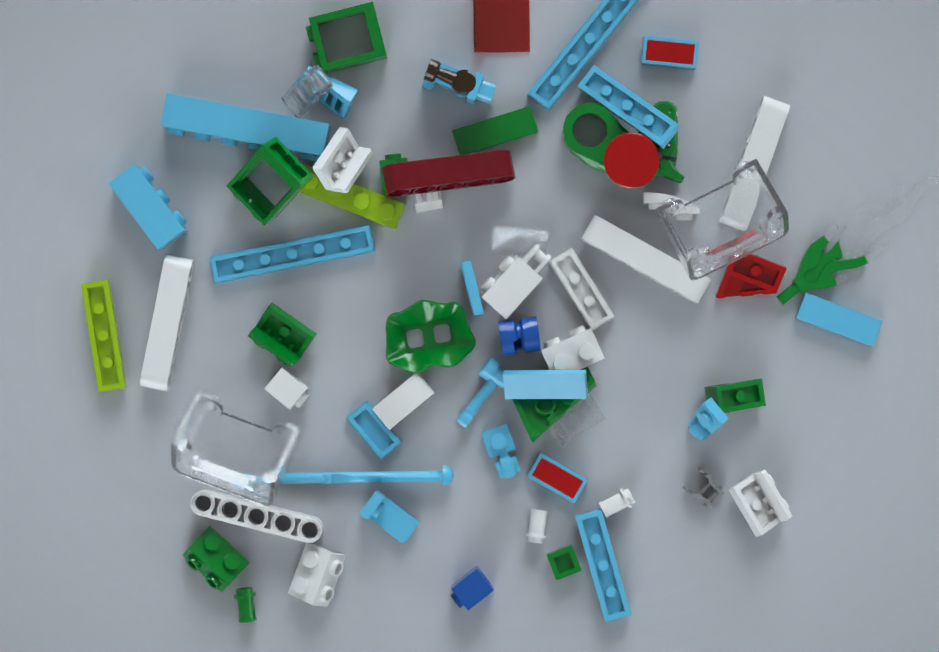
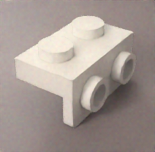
(341, 162)
(572, 352)
(760, 502)
(317, 575)

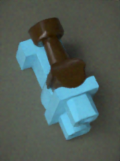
(459, 82)

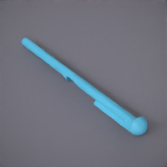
(445, 476)

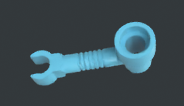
(494, 377)

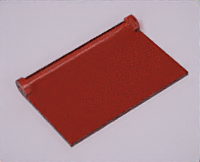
(501, 26)

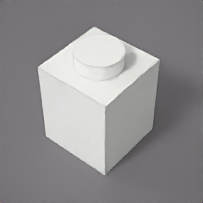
(287, 389)

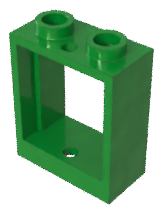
(373, 26)
(285, 165)

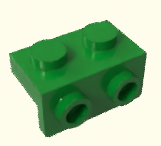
(282, 335)
(215, 559)

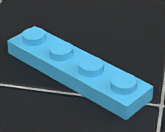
(628, 106)
(603, 565)

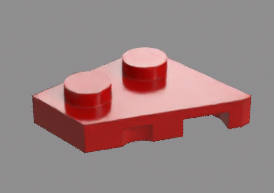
(750, 277)

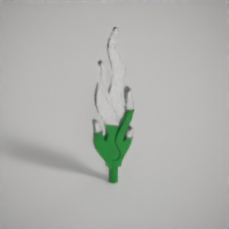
(855, 238)

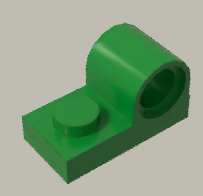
(737, 395)

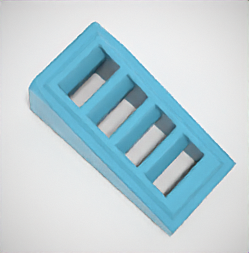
(339, 98)

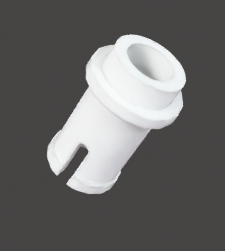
(617, 502)
(537, 526)

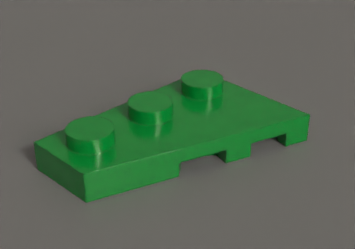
(541, 414)

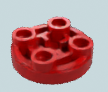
(631, 160)

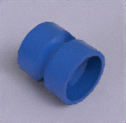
(519, 336)

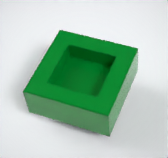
(563, 562)

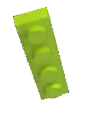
(357, 201)
(103, 335)

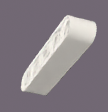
(765, 132)
(644, 258)
(167, 323)
(244, 519)

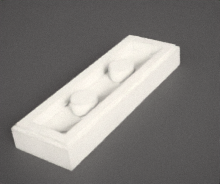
(581, 289)

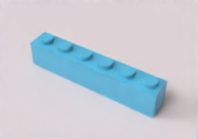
(243, 125)

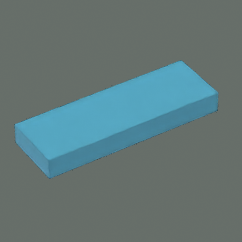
(838, 319)
(545, 384)

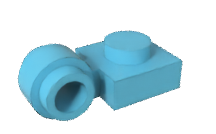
(707, 420)
(498, 443)

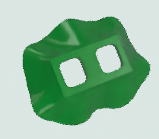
(424, 316)

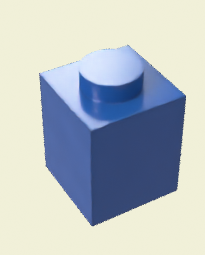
(471, 589)

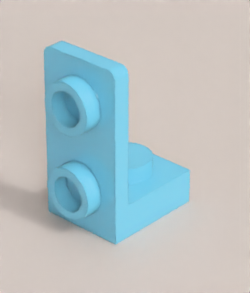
(389, 516)

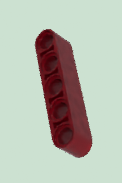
(448, 173)

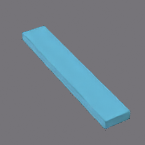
(579, 51)
(292, 254)

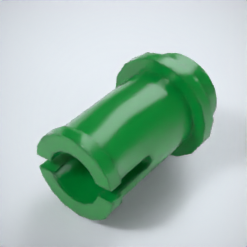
(245, 604)

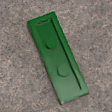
(495, 131)

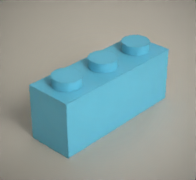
(149, 206)

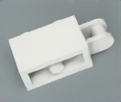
(513, 281)

